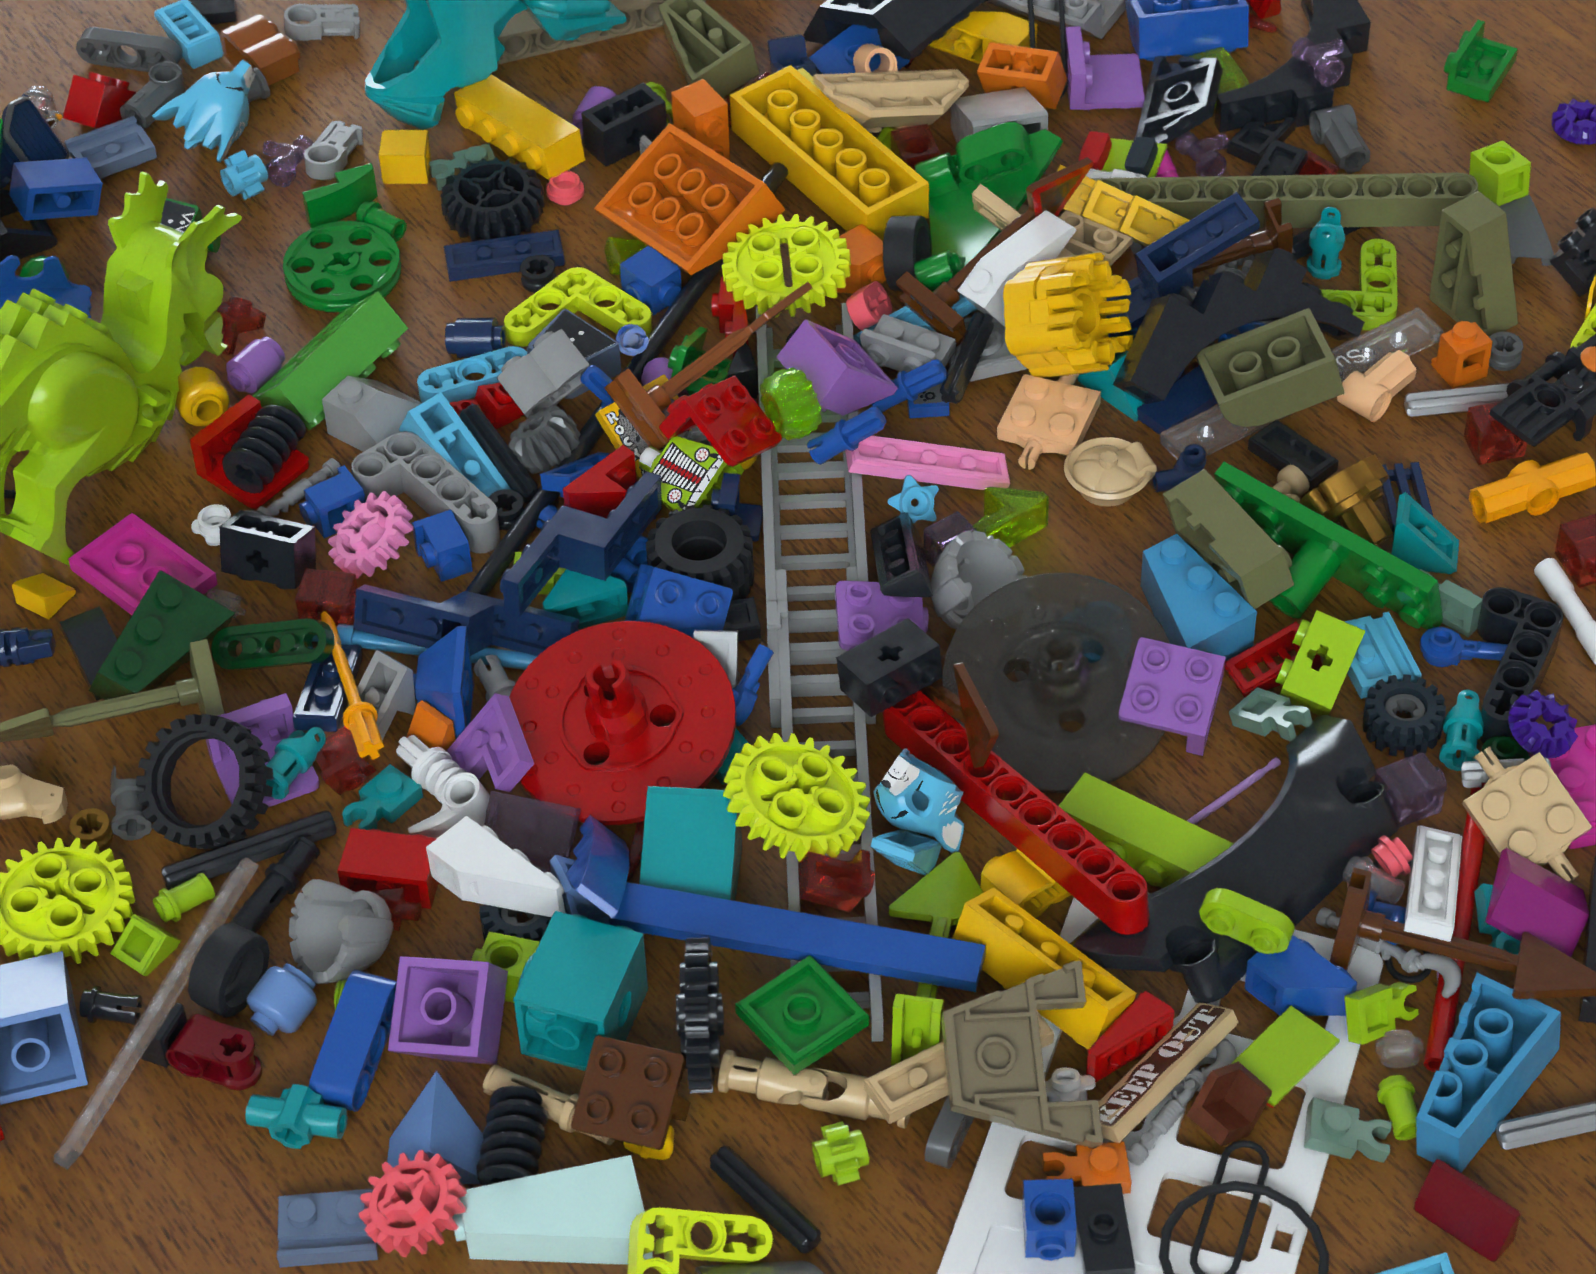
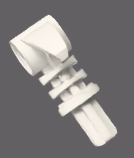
(451, 785)

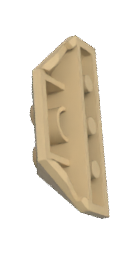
(893, 97)

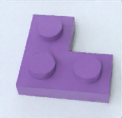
(494, 744)

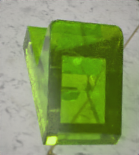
(1013, 514)

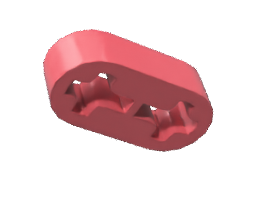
(868, 305)

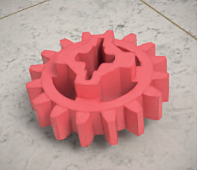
(412, 1203)

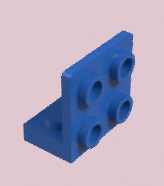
(678, 601)

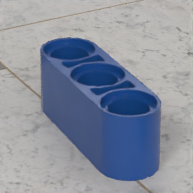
(354, 1041)

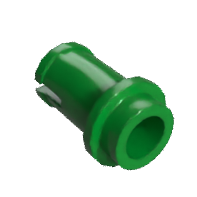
(374, 214)

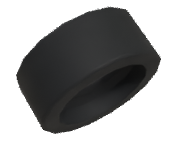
(904, 243)
(228, 969)

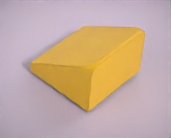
(42, 594)

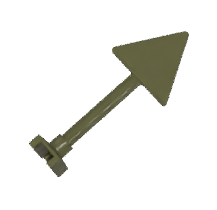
(199, 689)

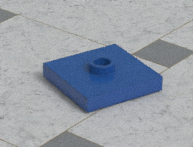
(838, 54)

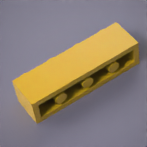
(519, 126)
(1024, 947)

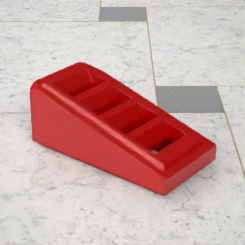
(1264, 651)
(1130, 1035)

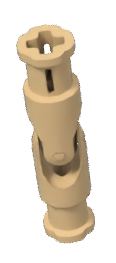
(809, 1087)

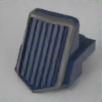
(26, 138)

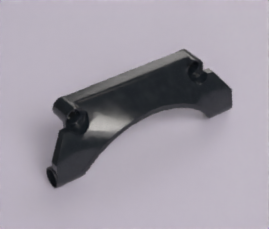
(1284, 861)

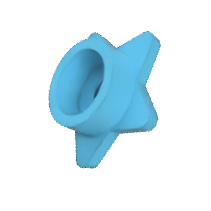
(924, 495)

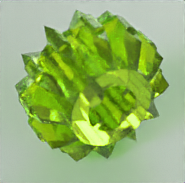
(791, 403)

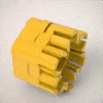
(1059, 315)

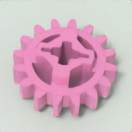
(368, 536)

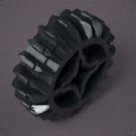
(492, 199)

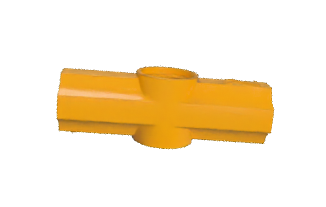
(1533, 487)

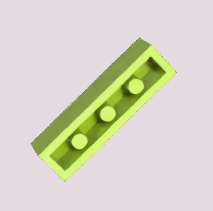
(1141, 834)

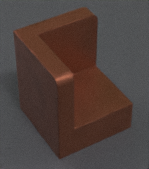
(1229, 1103)

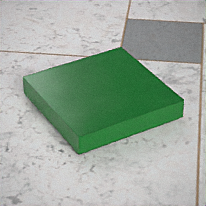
(802, 1014)

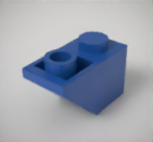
(1299, 980)

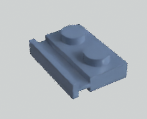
(113, 147)
(323, 1229)

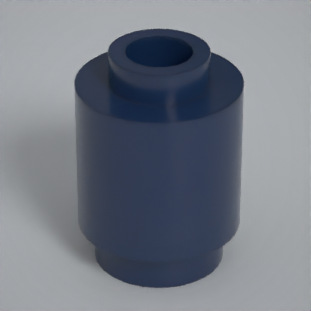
(474, 336)

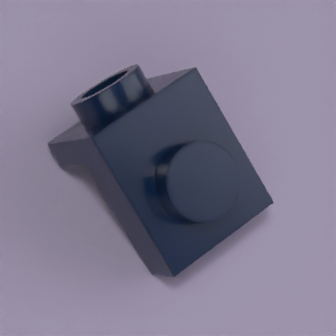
(789, 51)
(729, 499)

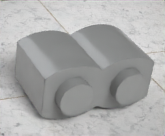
(544, 374)

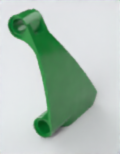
(1002, 161)

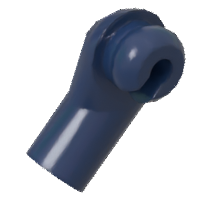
(1188, 464)

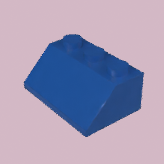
(1186, 26)

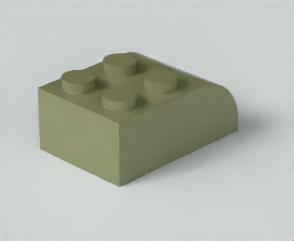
(1271, 370)

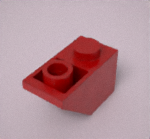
(96, 100)

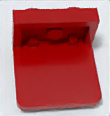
(727, 420)
(217, 439)

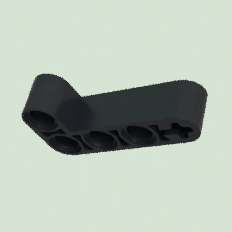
(1532, 636)

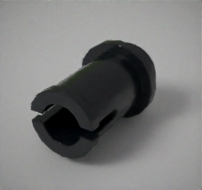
(108, 1006)

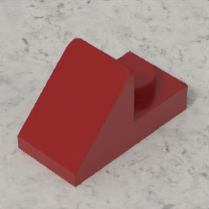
(603, 485)

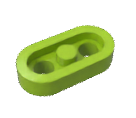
(1246, 921)

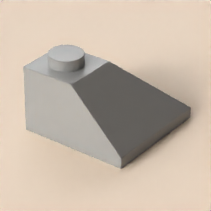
(365, 411)

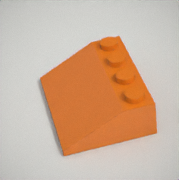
(687, 201)

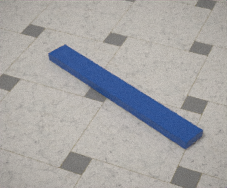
(800, 934)

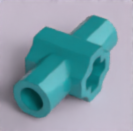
(296, 1116)

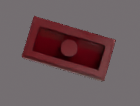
(1467, 1211)

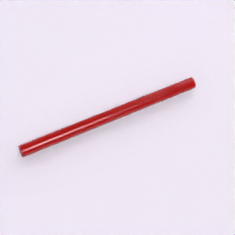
(1445, 1009)

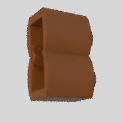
(262, 47)

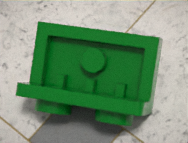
(1478, 64)
(690, 351)

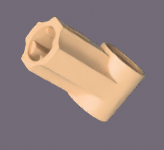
(1372, 391)

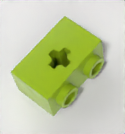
(1333, 641)

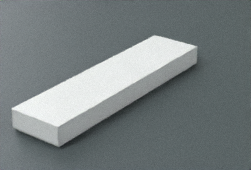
(1433, 883)

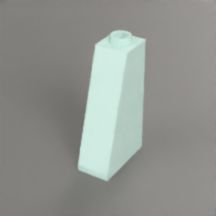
(555, 1216)

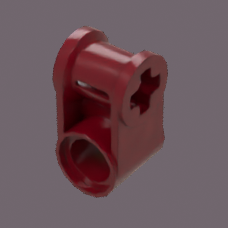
(215, 1053)

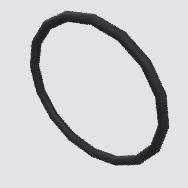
(1248, 1188)

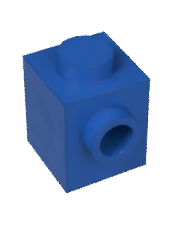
(651, 279)

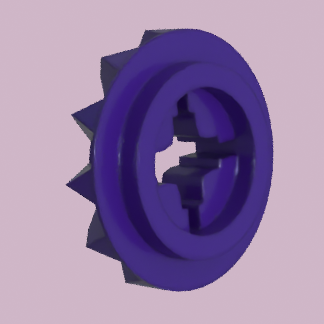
(1577, 132)
(1534, 736)

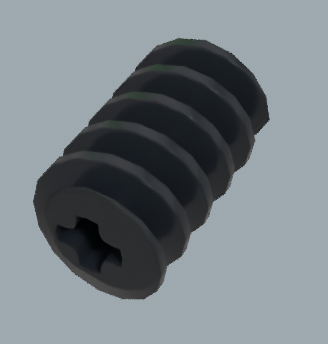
(263, 448)
(512, 1135)

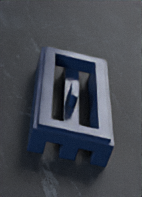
(1401, 476)

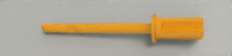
(359, 716)

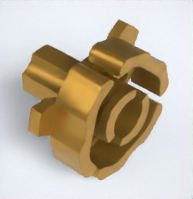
(1351, 499)

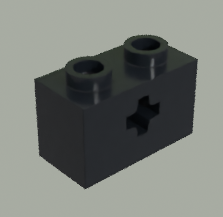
(615, 126)
(267, 549)
(889, 667)

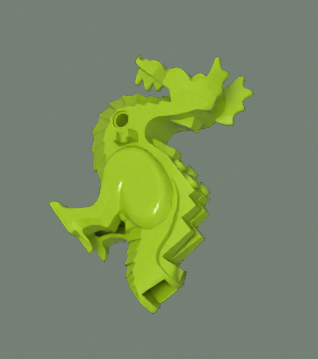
(96, 391)

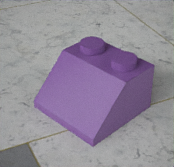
(837, 368)
(448, 1009)

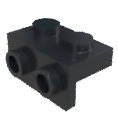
(1578, 254)

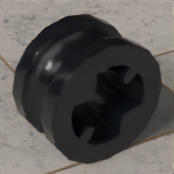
(534, 265)
(507, 499)

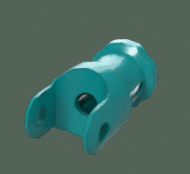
(1326, 243)
(1462, 730)
(293, 757)

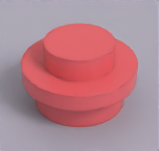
(565, 188)
(1392, 856)

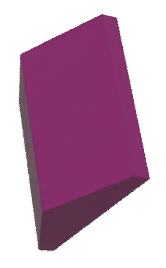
(1537, 903)

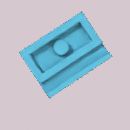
(1380, 654)

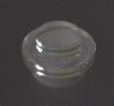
(1399, 1049)

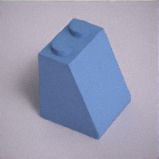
(38, 1029)

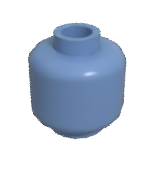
(282, 999)

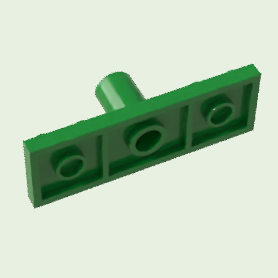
(1330, 551)

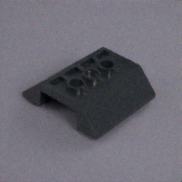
(902, 25)

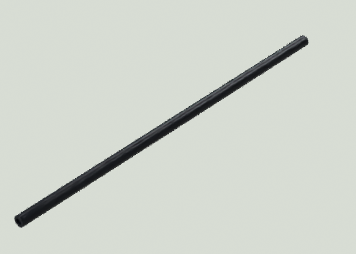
(592, 430)

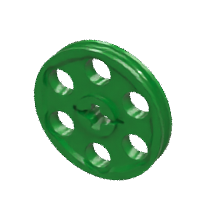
(341, 265)

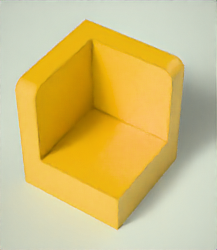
(405, 156)

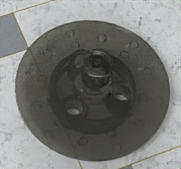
(1048, 623)

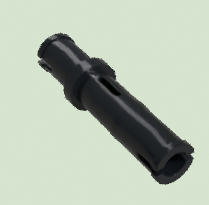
(280, 880)

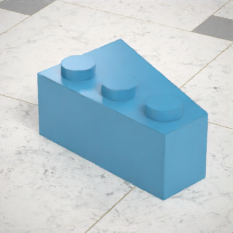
(1195, 601)

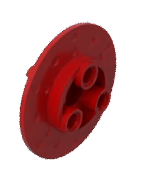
(604, 701)

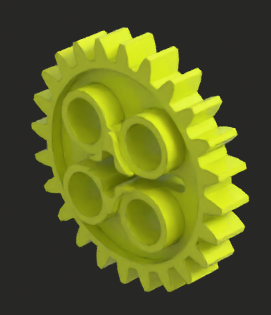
(755, 265)
(796, 797)
(63, 900)

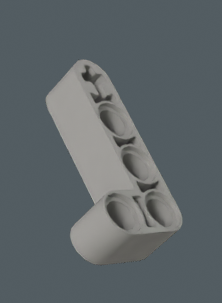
(413, 467)

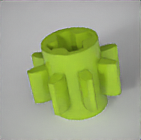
(840, 1153)

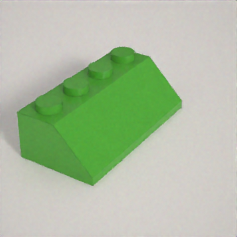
(340, 349)

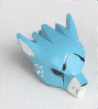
(212, 109)
(921, 800)

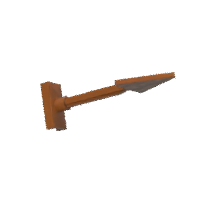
(646, 407)

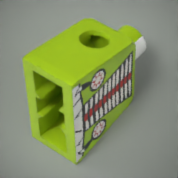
(687, 472)

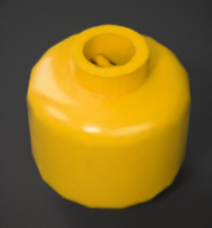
(201, 396)

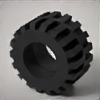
(704, 547)

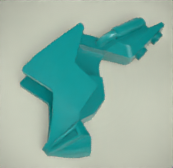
(463, 48)

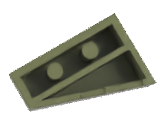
(707, 45)
(1228, 539)

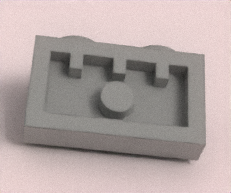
(905, 345)

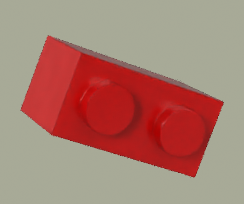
(388, 861)

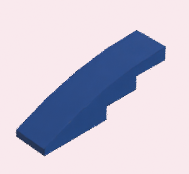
(600, 866)

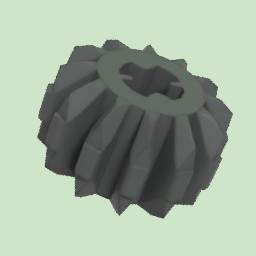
(544, 439)

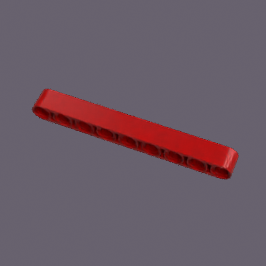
(1023, 815)

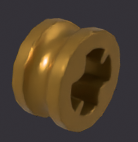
(88, 819)

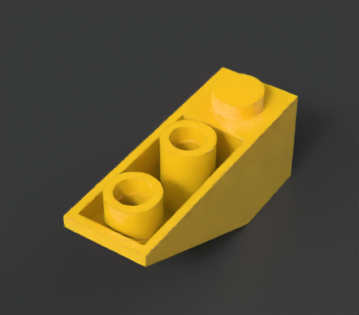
(972, 35)

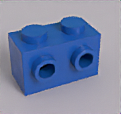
(55, 188)

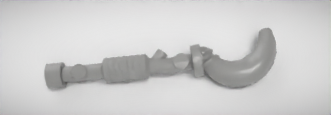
(296, 492)
(1410, 961)
(1174, 1107)

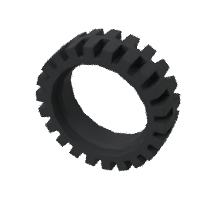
(160, 768)

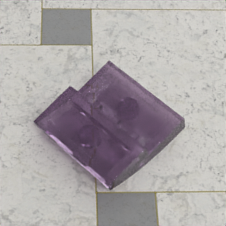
(533, 826)

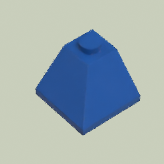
(447, 678)

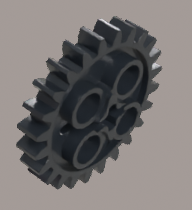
(700, 1014)

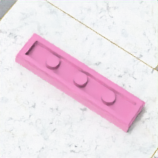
(929, 463)

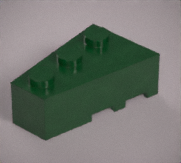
(159, 637)

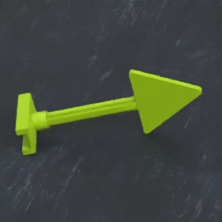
(940, 900)

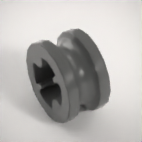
(1506, 342)

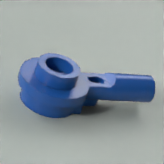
(1446, 647)
(746, 690)

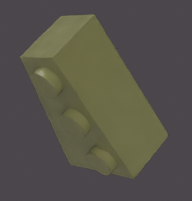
(1474, 265)

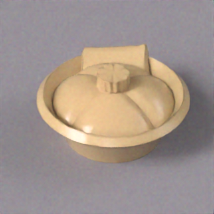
(1108, 470)

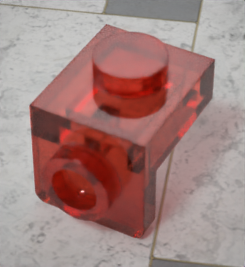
(237, 318)
(341, 763)
(836, 881)

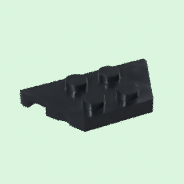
(1179, 97)

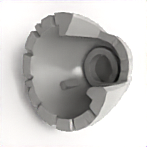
(969, 572)
(337, 930)

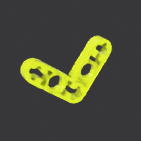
(576, 291)
(678, 1242)

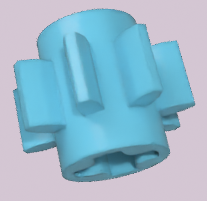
(244, 175)

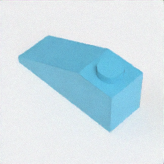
(447, 434)

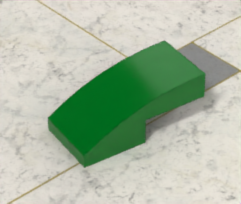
(341, 198)

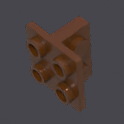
(630, 1093)

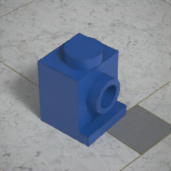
(329, 499)
(442, 545)

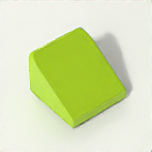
(144, 945)

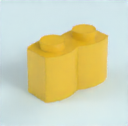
(1022, 882)

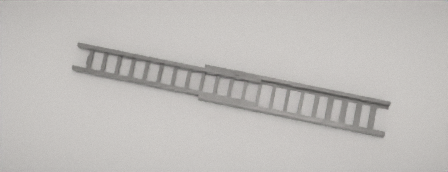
(782, 622)

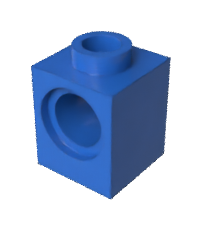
(1049, 1202)

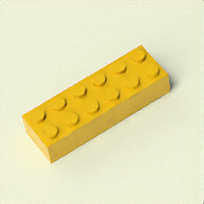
(827, 153)

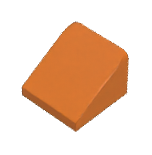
(432, 726)

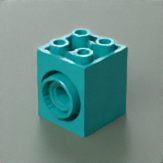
(578, 987)

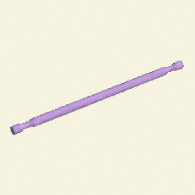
(1234, 792)

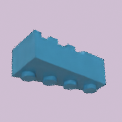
(1484, 1071)

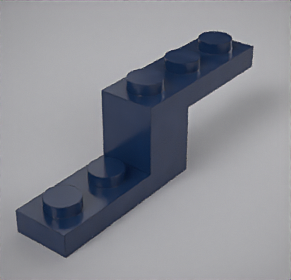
(1170, 260)
(581, 543)
(487, 624)

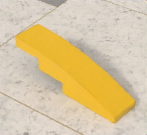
(1122, 211)

